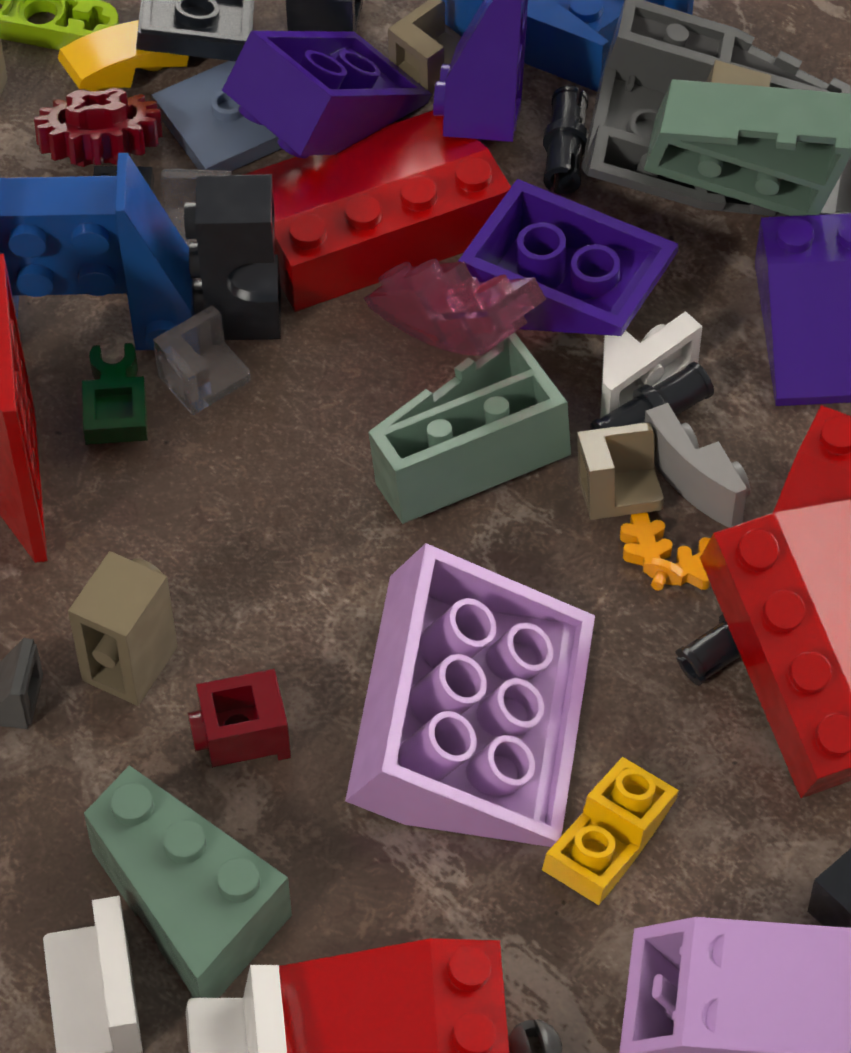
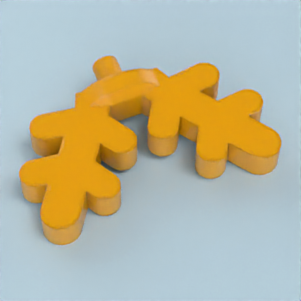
(644, 550)

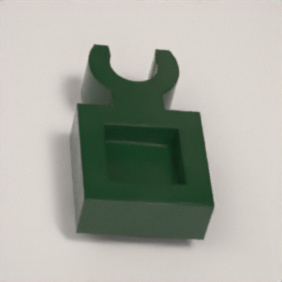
(115, 400)

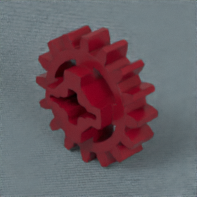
(98, 126)

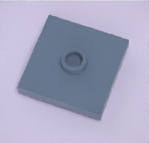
(210, 124)

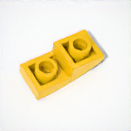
(110, 58)
(611, 831)

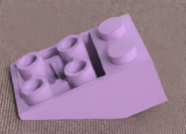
(738, 988)

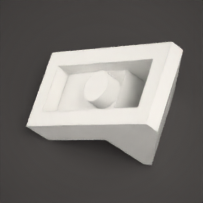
(658, 356)

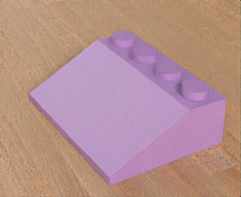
(471, 703)

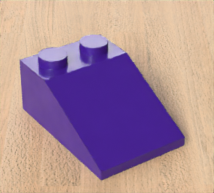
(485, 79)
(319, 89)
(583, 260)
(806, 306)

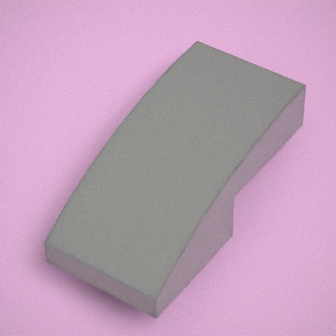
(696, 473)

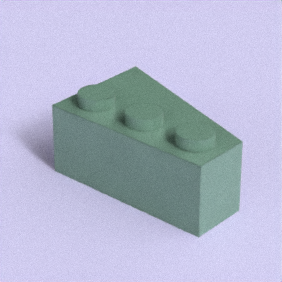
(753, 142)
(470, 433)
(187, 881)

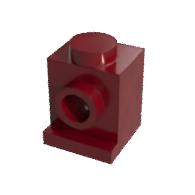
(240, 719)

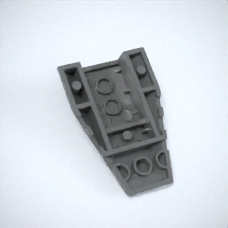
(648, 52)

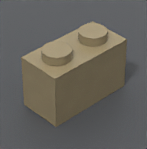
(123, 627)

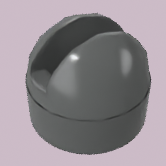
(547, 1036)

